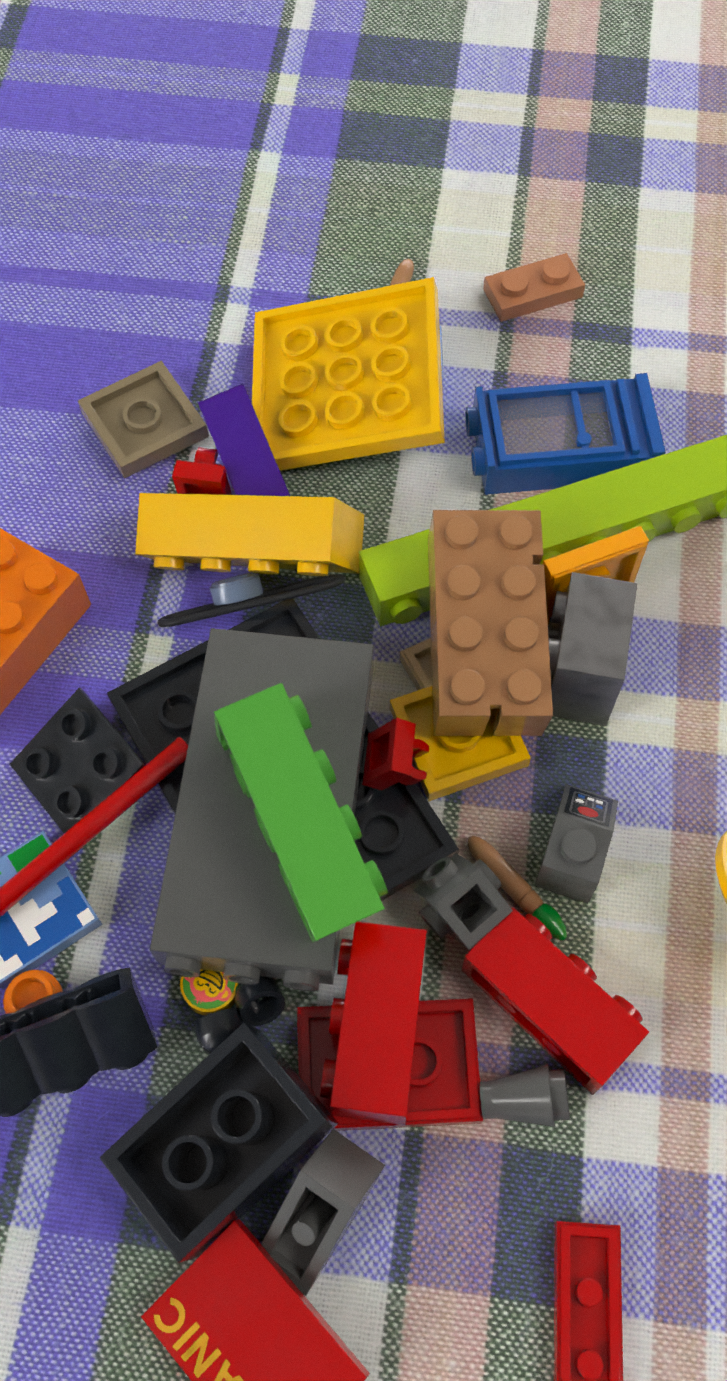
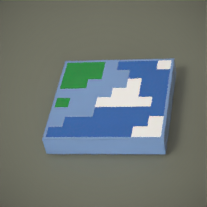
(45, 919)

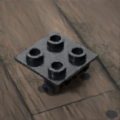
(75, 761)

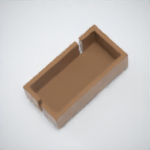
(488, 623)

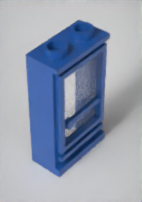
(561, 432)

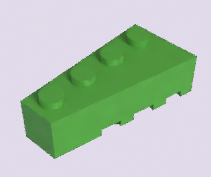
(299, 810)

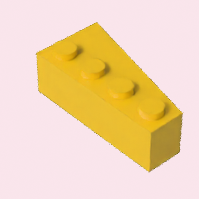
(250, 532)

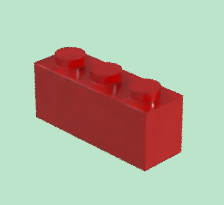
(555, 999)
(375, 1023)

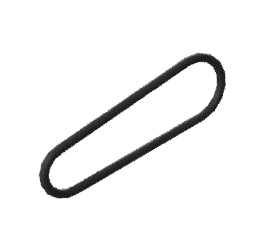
(269, 596)

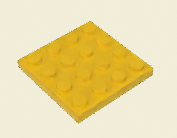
(350, 375)

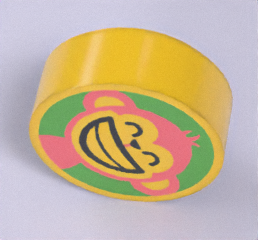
(208, 992)

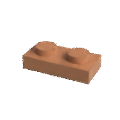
(533, 287)

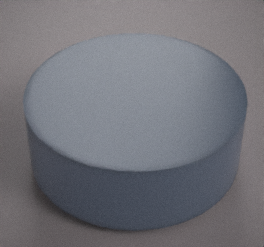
(236, 589)

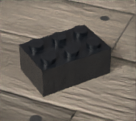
(218, 1142)

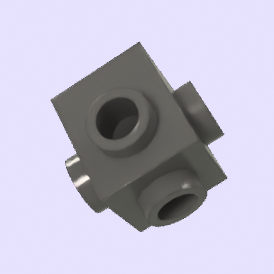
(461, 899)

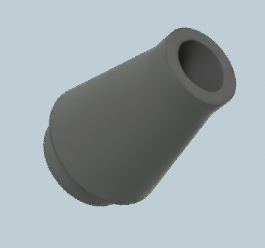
(527, 1097)

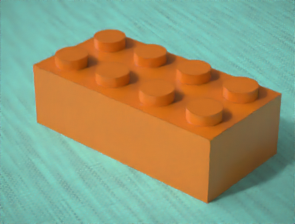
(37, 610)

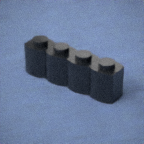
(71, 1037)

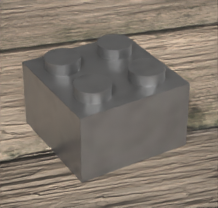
(590, 646)

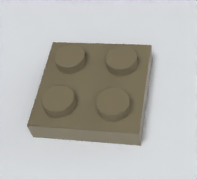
(143, 419)

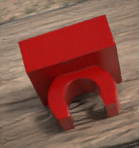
(202, 475)
(391, 755)

